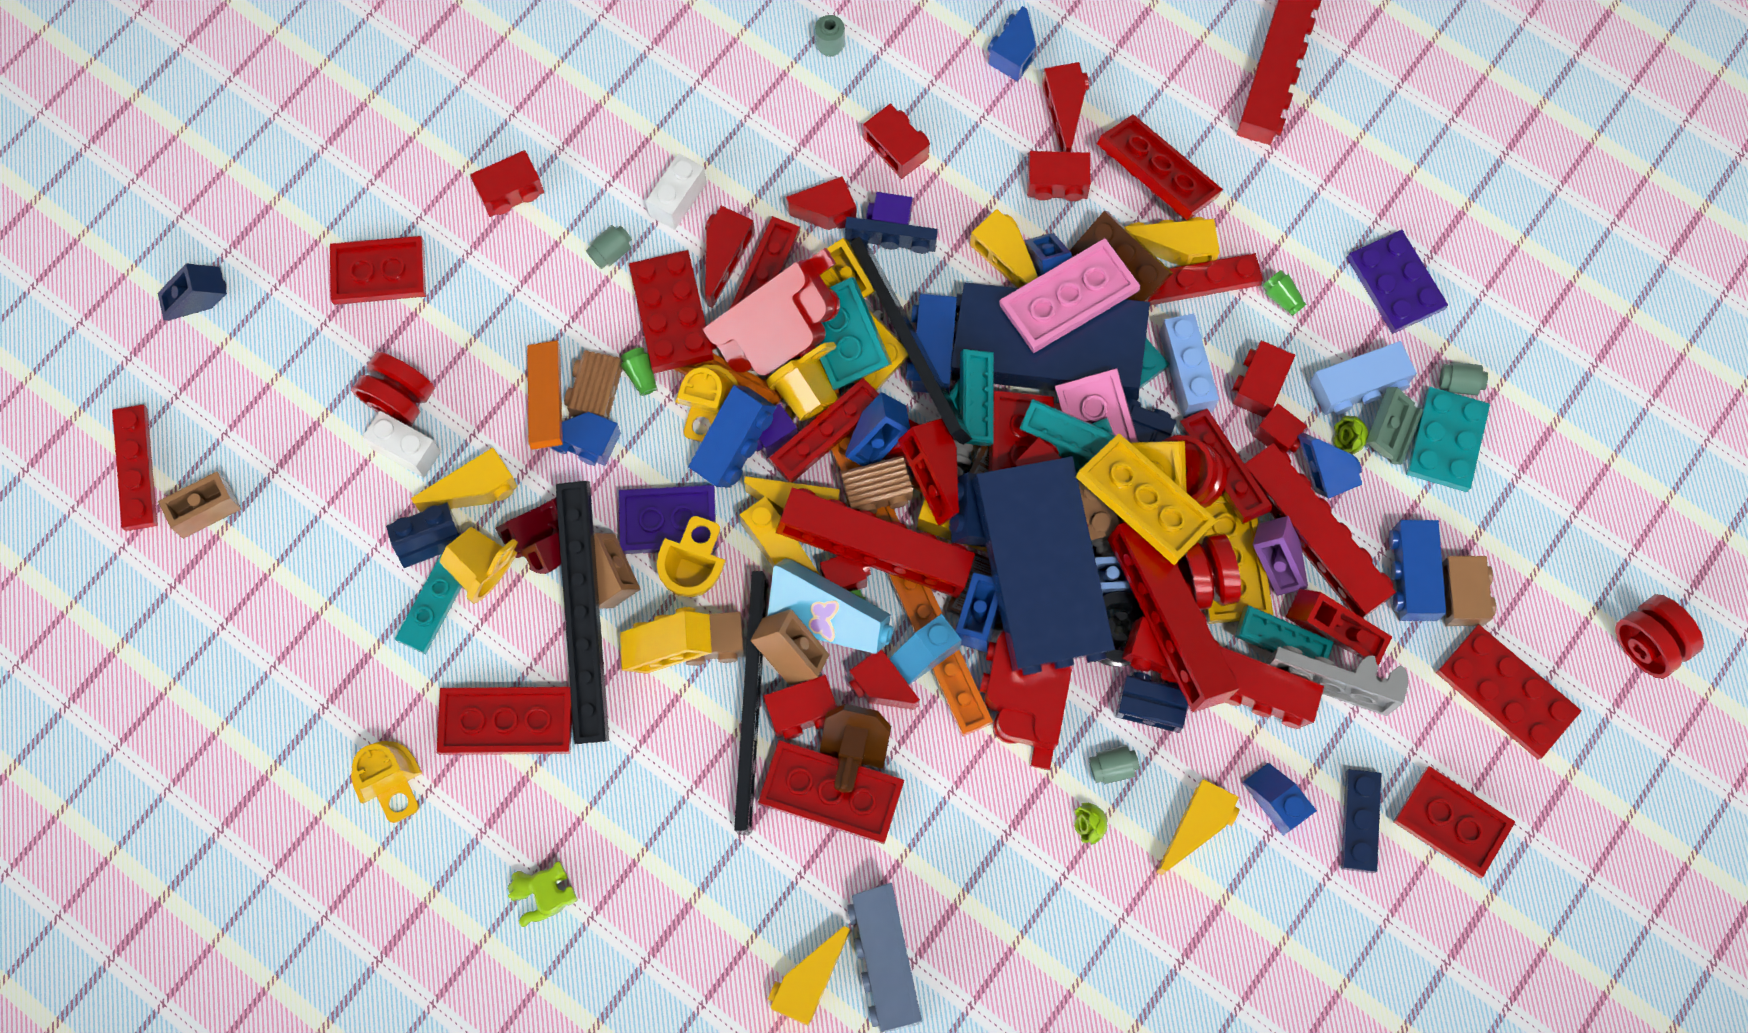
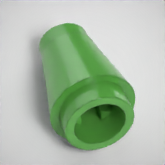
(1284, 292)
(639, 370)

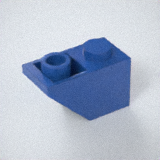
(1015, 47)
(589, 438)

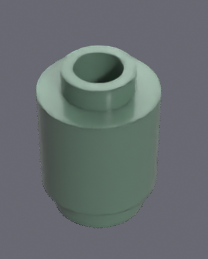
(830, 35)
(609, 246)
(1463, 378)
(1114, 765)

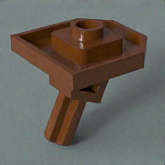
(855, 738)

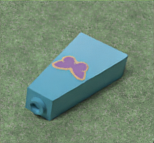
(828, 609)

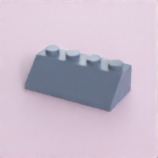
(885, 958)

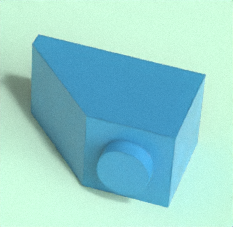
(926, 649)

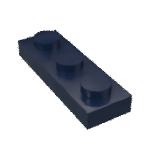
(892, 235)
(1361, 821)

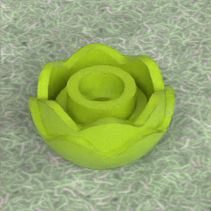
(1350, 434)
(1090, 823)

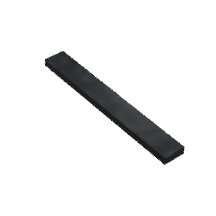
(911, 341)
(582, 612)
(750, 708)

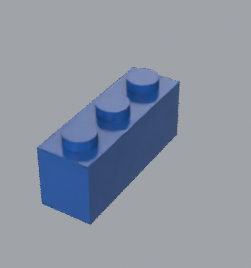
(936, 332)
(732, 437)
(1417, 570)

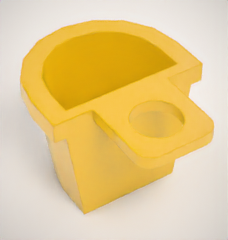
(805, 383)
(704, 392)
(477, 562)
(688, 566)
(383, 772)

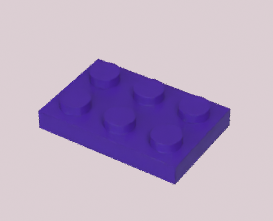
(1397, 281)
(662, 513)

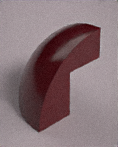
(536, 537)

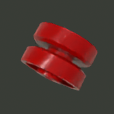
(393, 388)
(1204, 470)
(1212, 572)
(1659, 636)

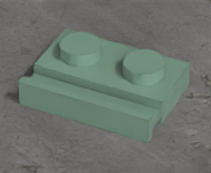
(1394, 425)

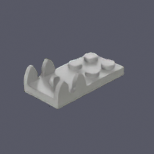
(1355, 687)

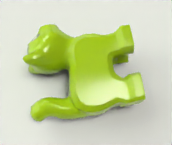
(546, 892)

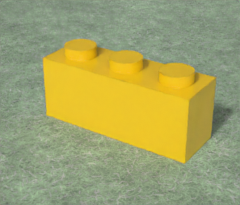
(665, 641)

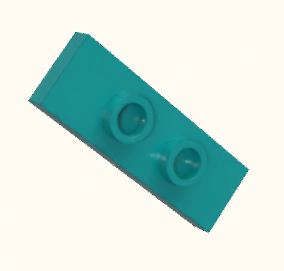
(977, 395)
(1065, 430)
(429, 610)
(1271, 632)

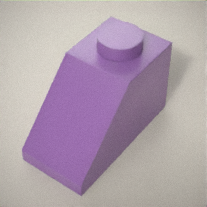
(1281, 555)

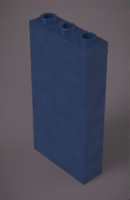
(1099, 345)
(1043, 565)

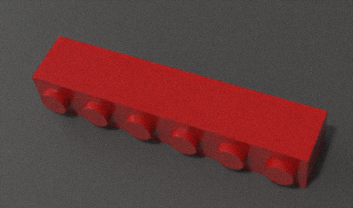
(1277, 70)
(1322, 538)
(875, 542)
(1175, 620)
(1260, 685)

